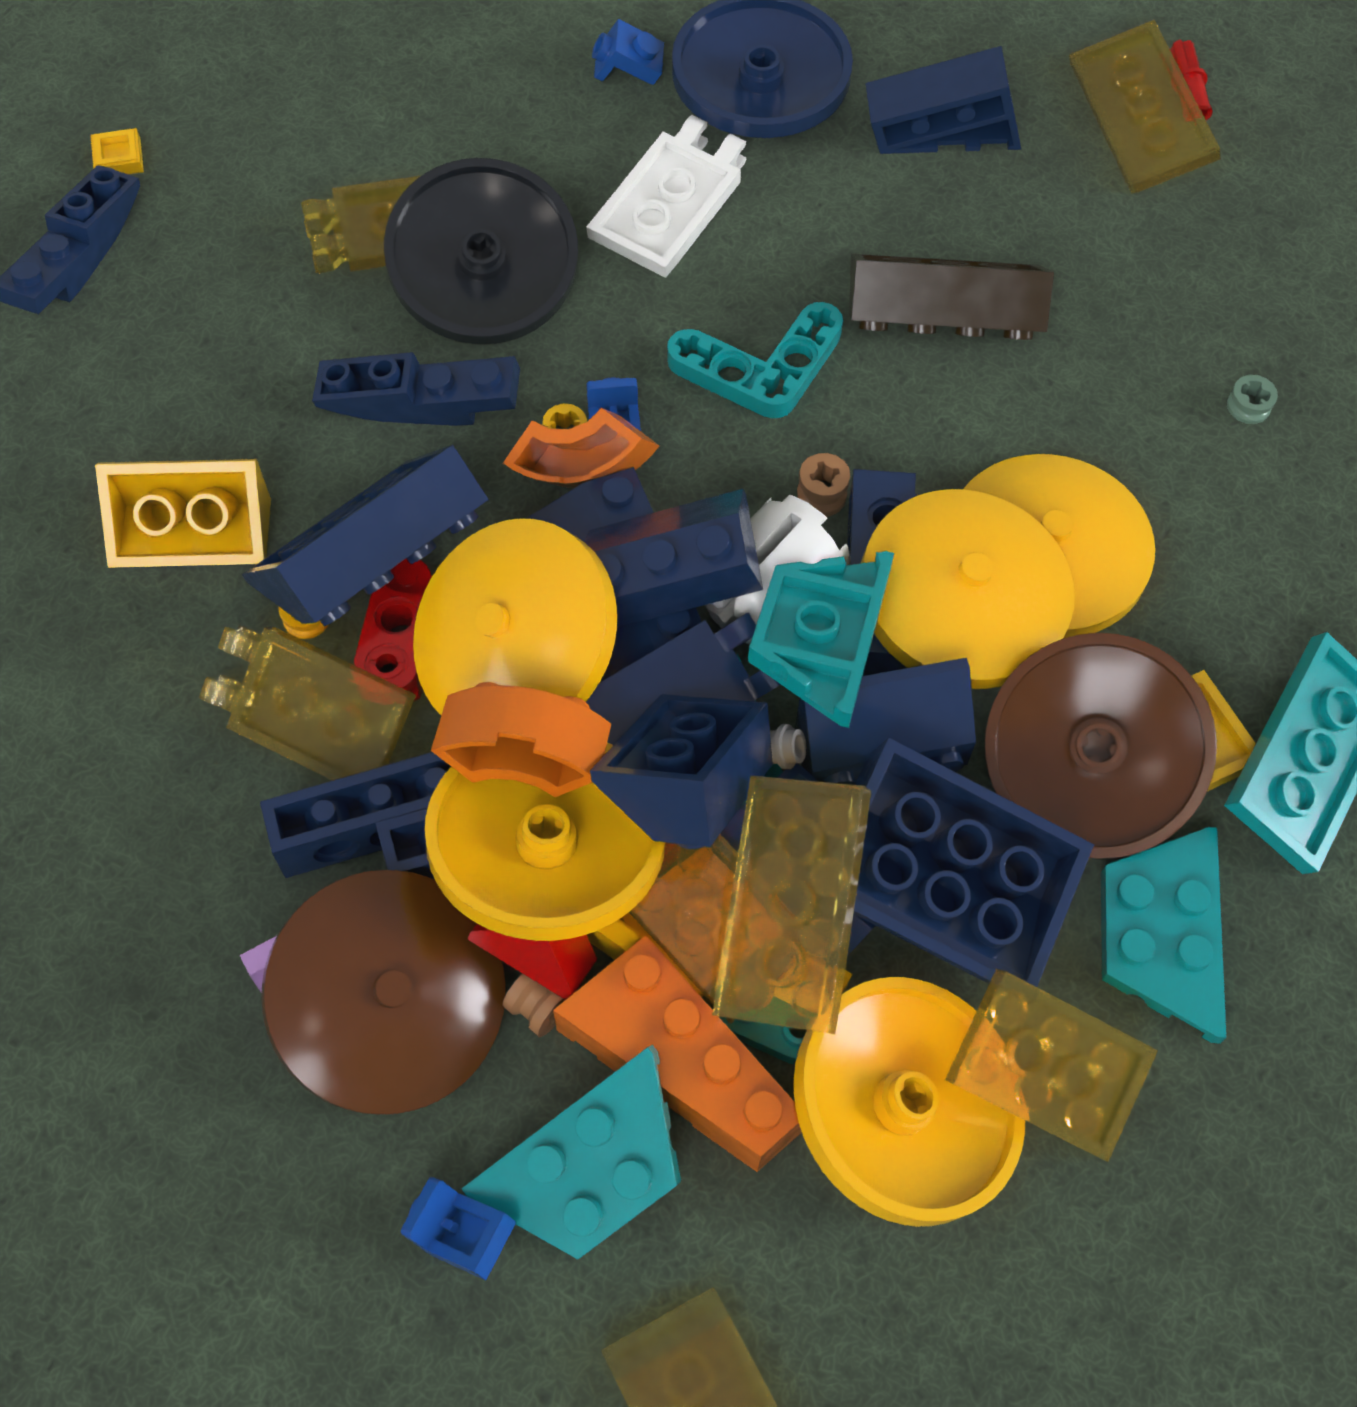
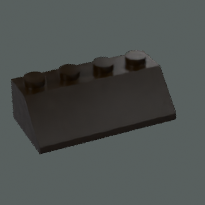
(949, 294)

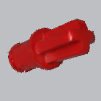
(1196, 77)

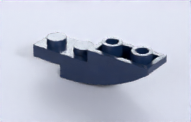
(76, 241)
(405, 392)

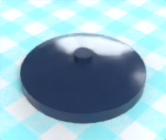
(761, 66)

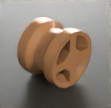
(811, 488)
(533, 1003)

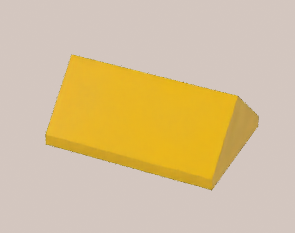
(183, 512)

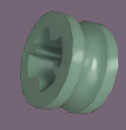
(1265, 397)

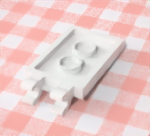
(669, 198)

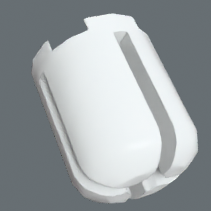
(782, 535)

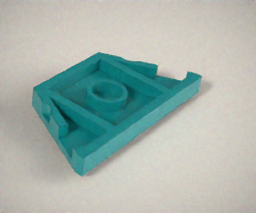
(821, 629)
(1167, 930)
(589, 1163)

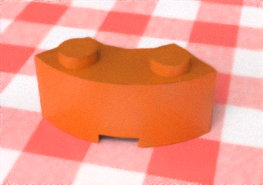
(582, 452)
(521, 737)

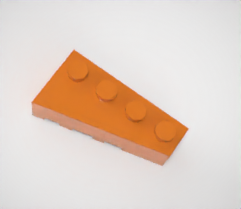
(702, 1063)

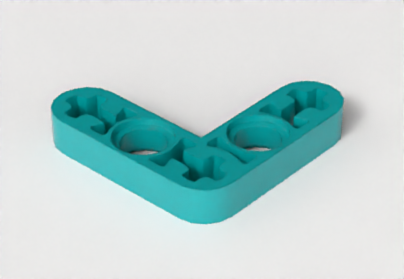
(759, 376)

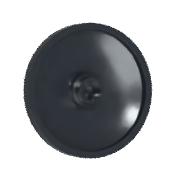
(481, 250)

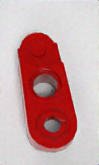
(391, 607)

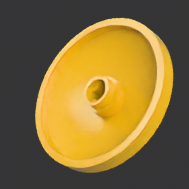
(1093, 523)
(970, 584)
(516, 610)
(535, 859)
(887, 1117)

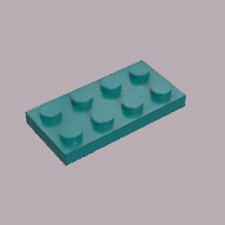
(1305, 759)

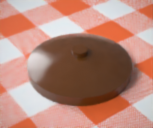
(1103, 741)
(381, 994)

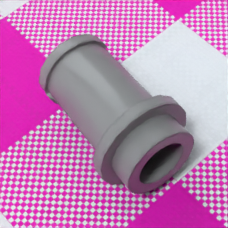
(787, 746)

